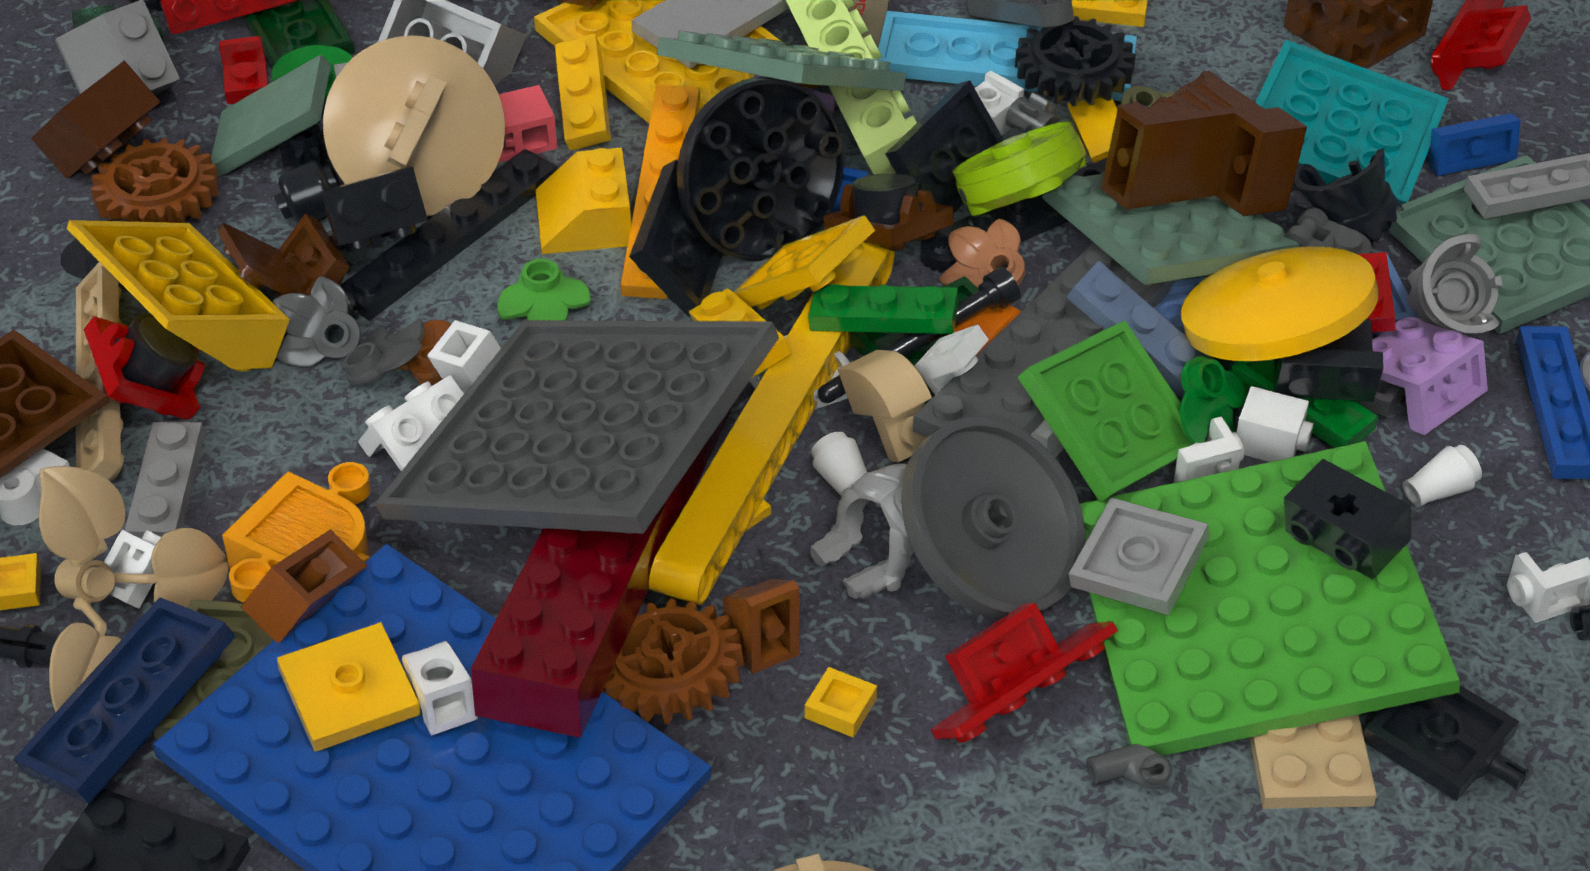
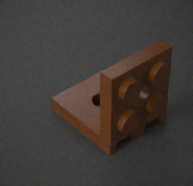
(1358, 29)

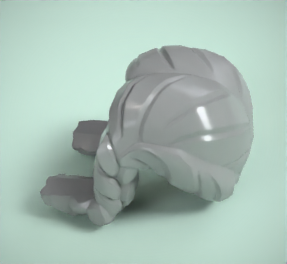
(885, 490)

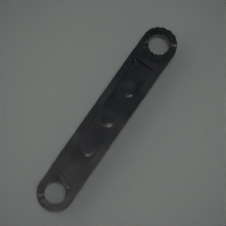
(1028, 216)

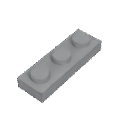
(1530, 186)
(165, 478)

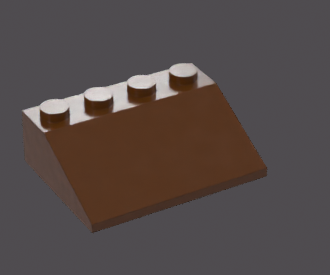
(38, 400)

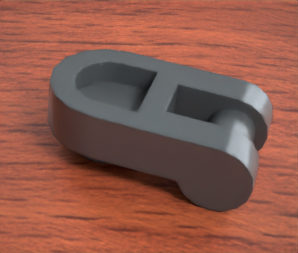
(1318, 231)

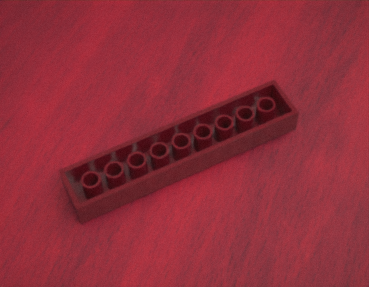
(571, 618)

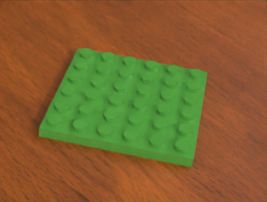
(1265, 623)

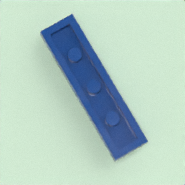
(1557, 398)

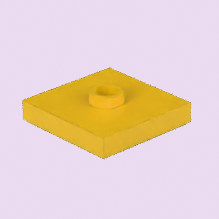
(348, 686)

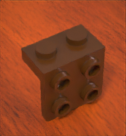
(294, 266)

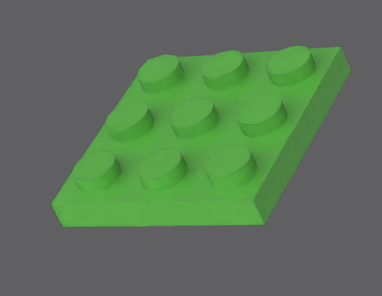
(1109, 409)

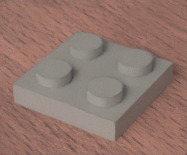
(1139, 556)

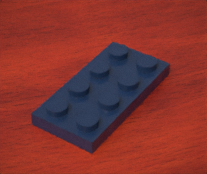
(124, 699)

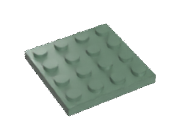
(781, 61)
(1168, 238)
(1535, 251)

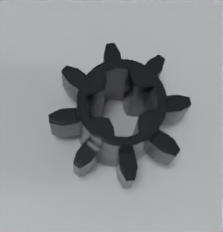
(304, 147)

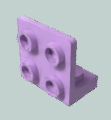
(1435, 367)

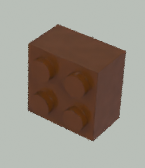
(97, 122)

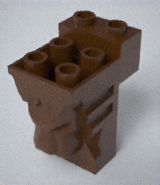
(1203, 146)

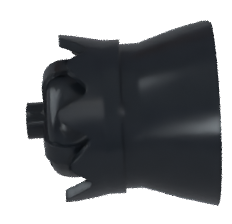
(1355, 200)

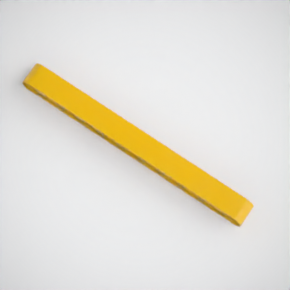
(757, 447)

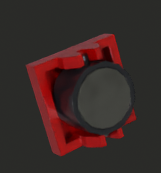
(146, 365)

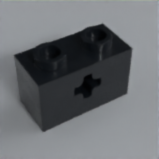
(1347, 519)

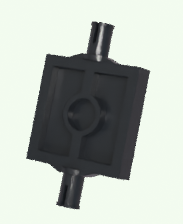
(1448, 741)

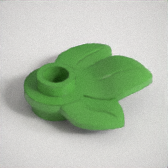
(542, 293)

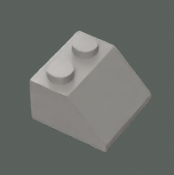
(115, 37)

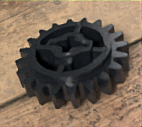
(1075, 61)

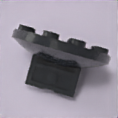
(759, 167)

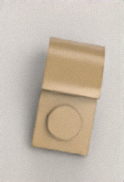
(891, 392)

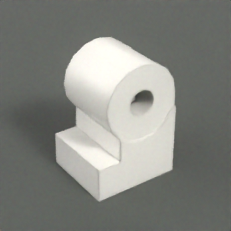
(22, 488)
(440, 687)

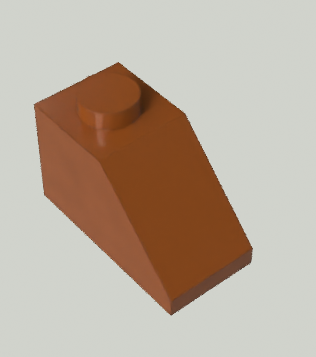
(302, 585)
(766, 622)

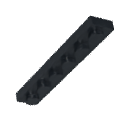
(446, 234)

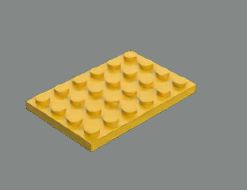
(630, 61)

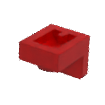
(243, 67)

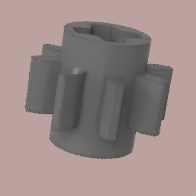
(1030, 114)

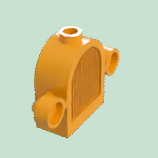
(292, 517)

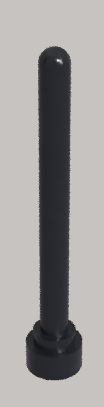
(997, 290)

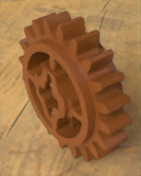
(155, 183)
(676, 661)

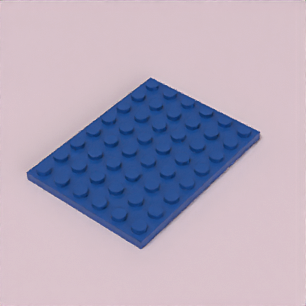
(418, 801)

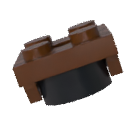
(894, 208)

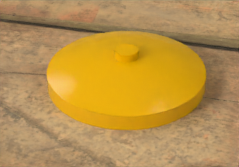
(1279, 303)

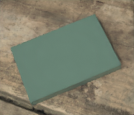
(271, 115)

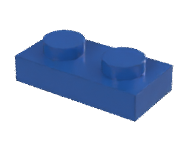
(1474, 144)

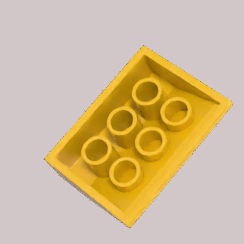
(188, 288)

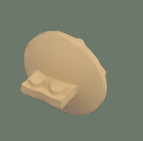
(417, 108)

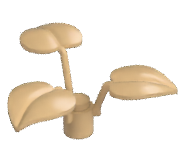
(74, 519)

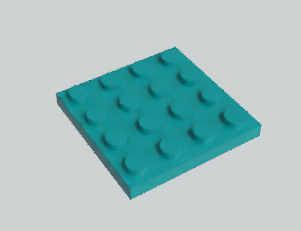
(1353, 115)

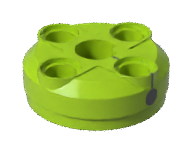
(1020, 167)

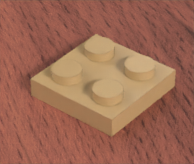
(1314, 766)

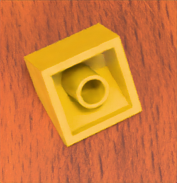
(585, 203)

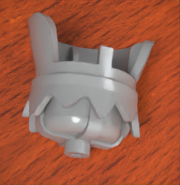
(1456, 287)

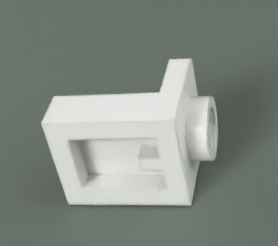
(951, 357)
(1217, 455)
(132, 556)
(1550, 591)

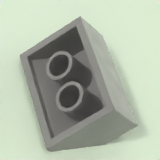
(486, 41)

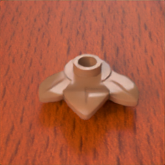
(983, 252)

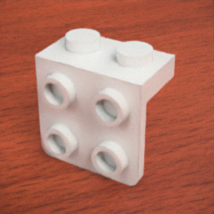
(410, 424)

